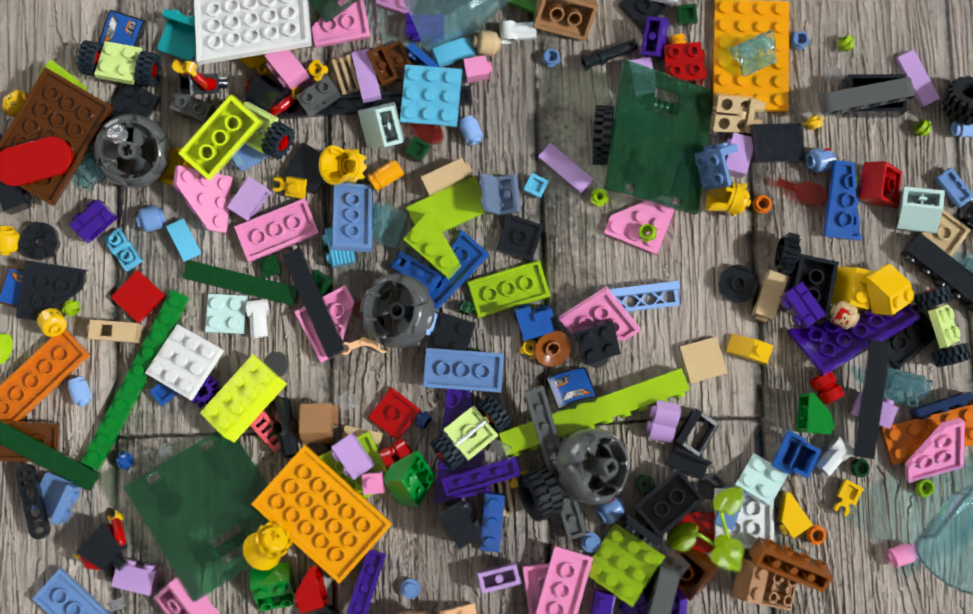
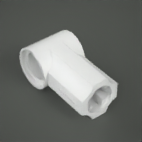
(512, 32)
(257, 313)
(837, 452)

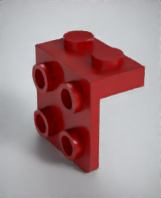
(685, 61)

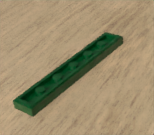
(240, 282)
(47, 456)

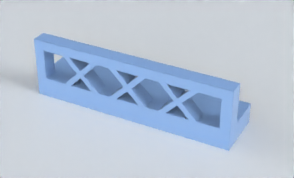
(648, 289)

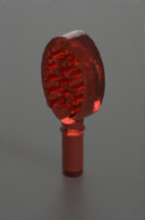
(428, 133)
(807, 192)

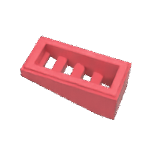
(258, 430)

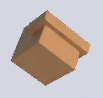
(317, 423)

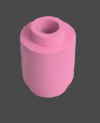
(901, 555)

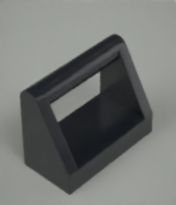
(687, 427)

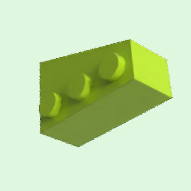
(432, 246)

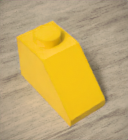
(749, 349)
(791, 516)

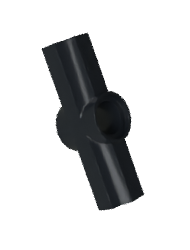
(285, 427)

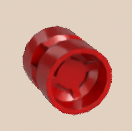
(827, 388)
(399, 447)

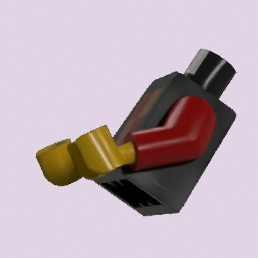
(196, 82)
(267, 93)
(105, 546)

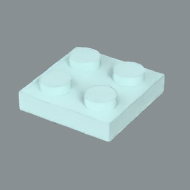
(226, 314)
(761, 480)

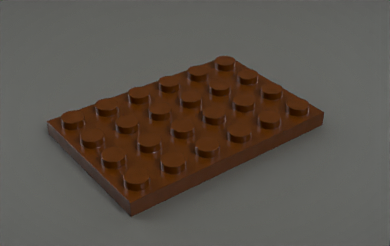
(60, 111)

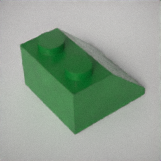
(813, 415)

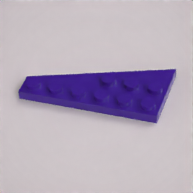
(833, 346)
(456, 404)

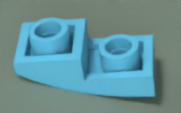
(451, 51)
(183, 239)
(123, 249)

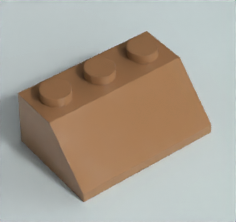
(565, 17)

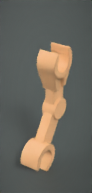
(363, 342)

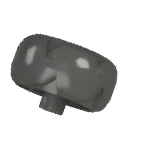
(143, 130)
(420, 314)
(610, 468)

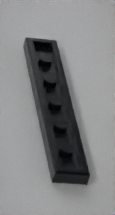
(314, 303)
(871, 399)

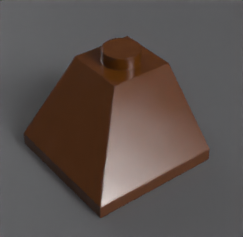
(698, 574)

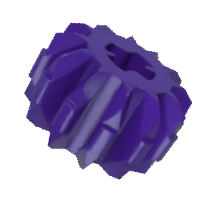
(212, 391)

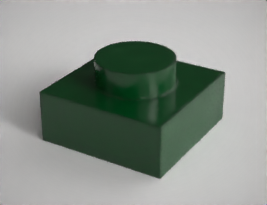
(687, 14)
(417, 149)
(269, 266)
(322, 280)

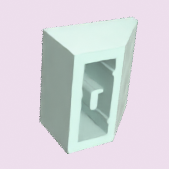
(381, 125)
(920, 209)

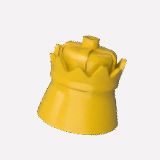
(341, 165)
(728, 199)
(266, 546)

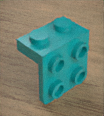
(179, 35)

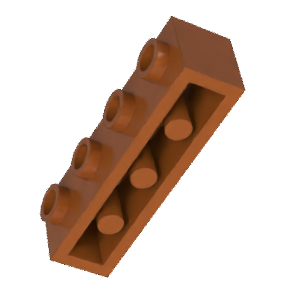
(791, 564)

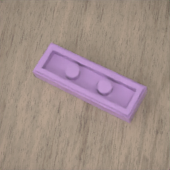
(366, 76)
(923, 87)
(565, 168)

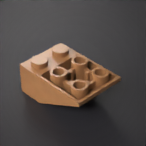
(763, 586)

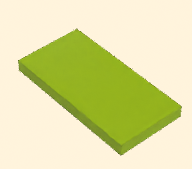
(451, 206)
(508, 289)

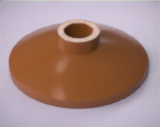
(557, 353)

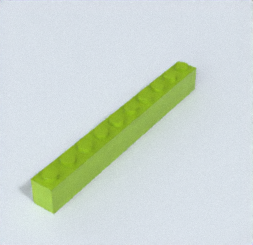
(603, 410)

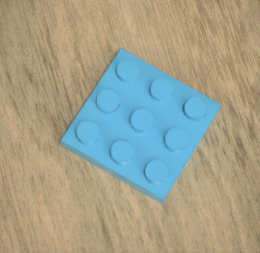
(431, 95)

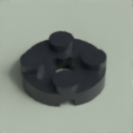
(28, 241)
(747, 278)

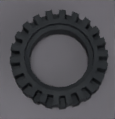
(602, 134)

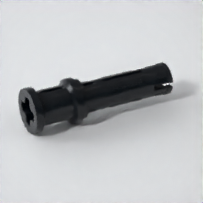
(600, 56)

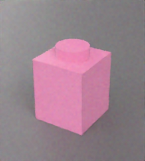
(477, 68)
(373, 482)

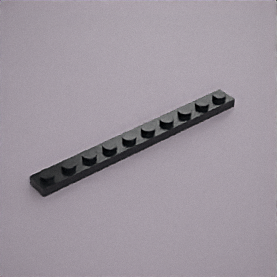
(351, 103)

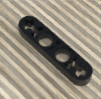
(29, 502)

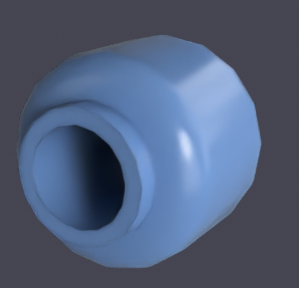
(820, 160)
(150, 218)
(610, 511)

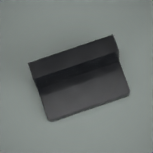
(688, 462)

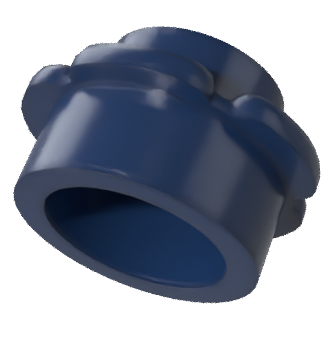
(422, 419)

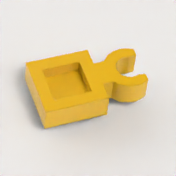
(292, 185)
(849, 494)

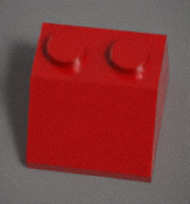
(880, 184)
(312, 591)

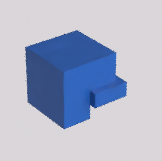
(534, 322)
(796, 456)

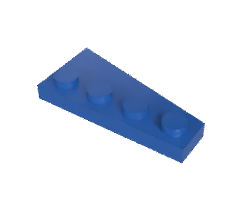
(841, 209)
(470, 256)

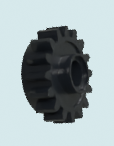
(787, 253)

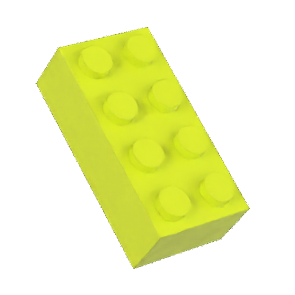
(221, 137)
(243, 398)

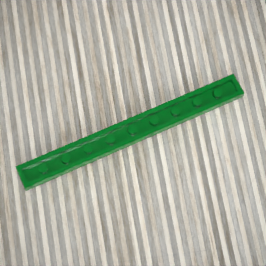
(134, 381)

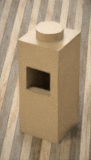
(446, 176)
(769, 296)
(114, 331)

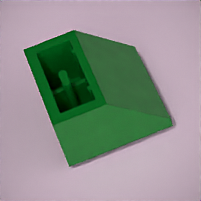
(409, 479)
(273, 587)

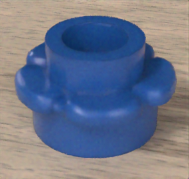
(125, 460)

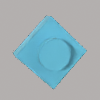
(536, 185)

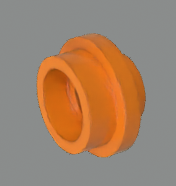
(767, 202)
(821, 535)

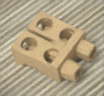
(742, 112)

